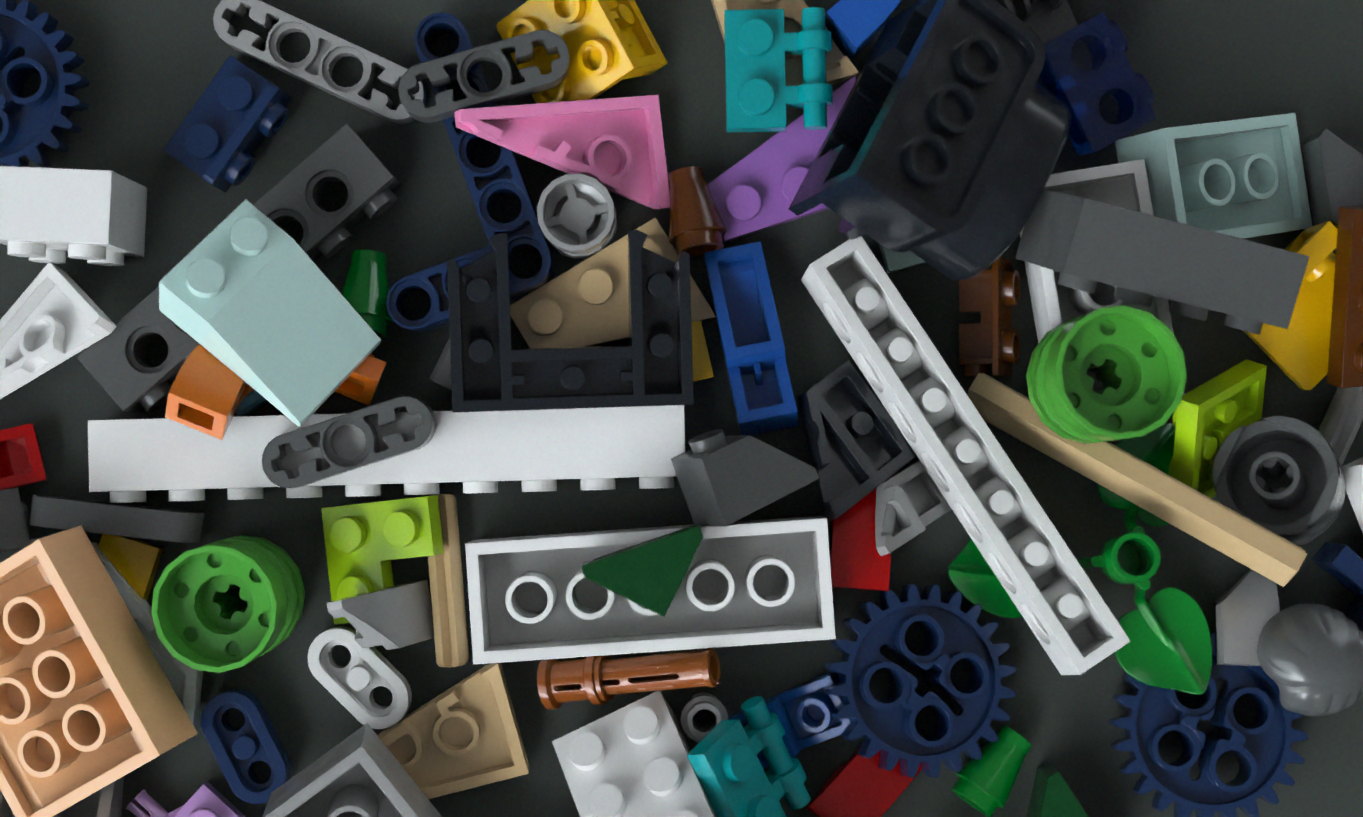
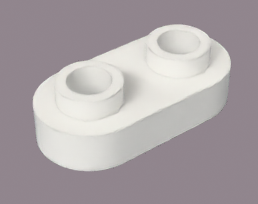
(356, 682)

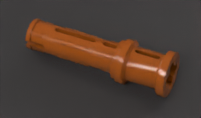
(602, 677)

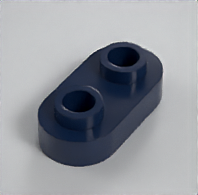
(240, 747)

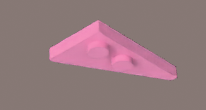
(602, 138)

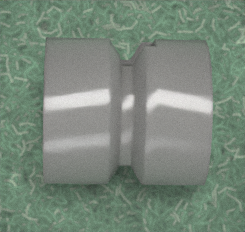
(577, 215)

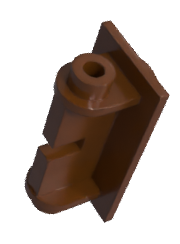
(993, 339)

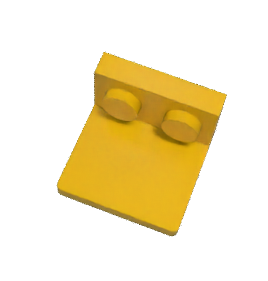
(603, 41)
(1305, 345)

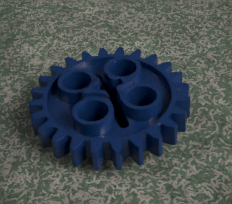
(37, 121)
(890, 722)
(1259, 747)

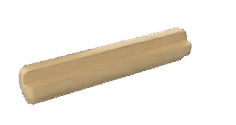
(448, 591)

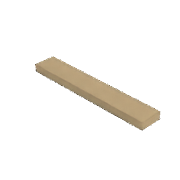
(1142, 485)

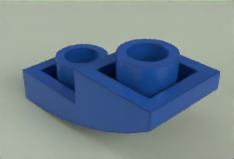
(804, 714)

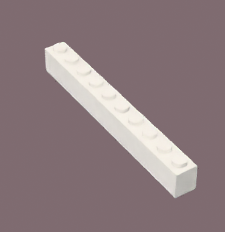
(465, 448)

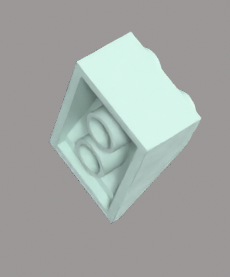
(1226, 175)
(267, 313)

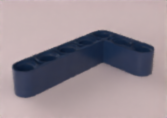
(484, 186)

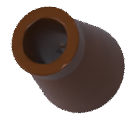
(694, 217)

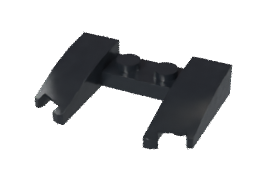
(648, 372)

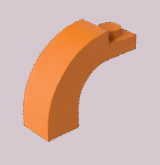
(210, 393)

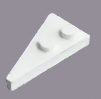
(47, 328)

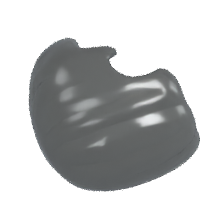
(1313, 658)

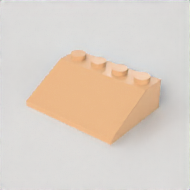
(74, 680)

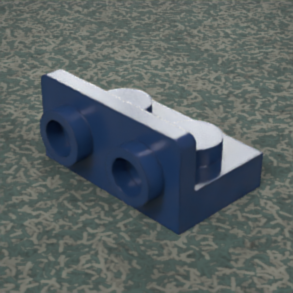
(229, 125)

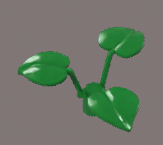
(1167, 632)

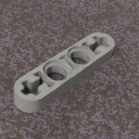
(319, 63)

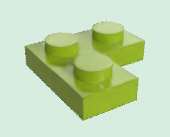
(1209, 417)
(371, 534)

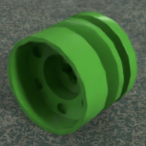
(1135, 362)
(200, 616)

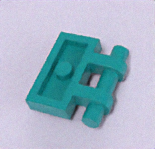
(756, 70)
(733, 774)

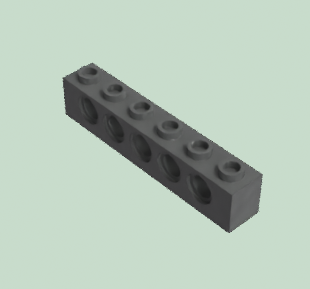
(121, 358)

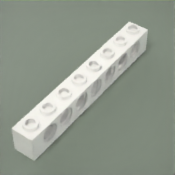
(963, 458)

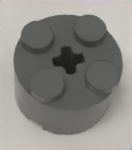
(1268, 450)

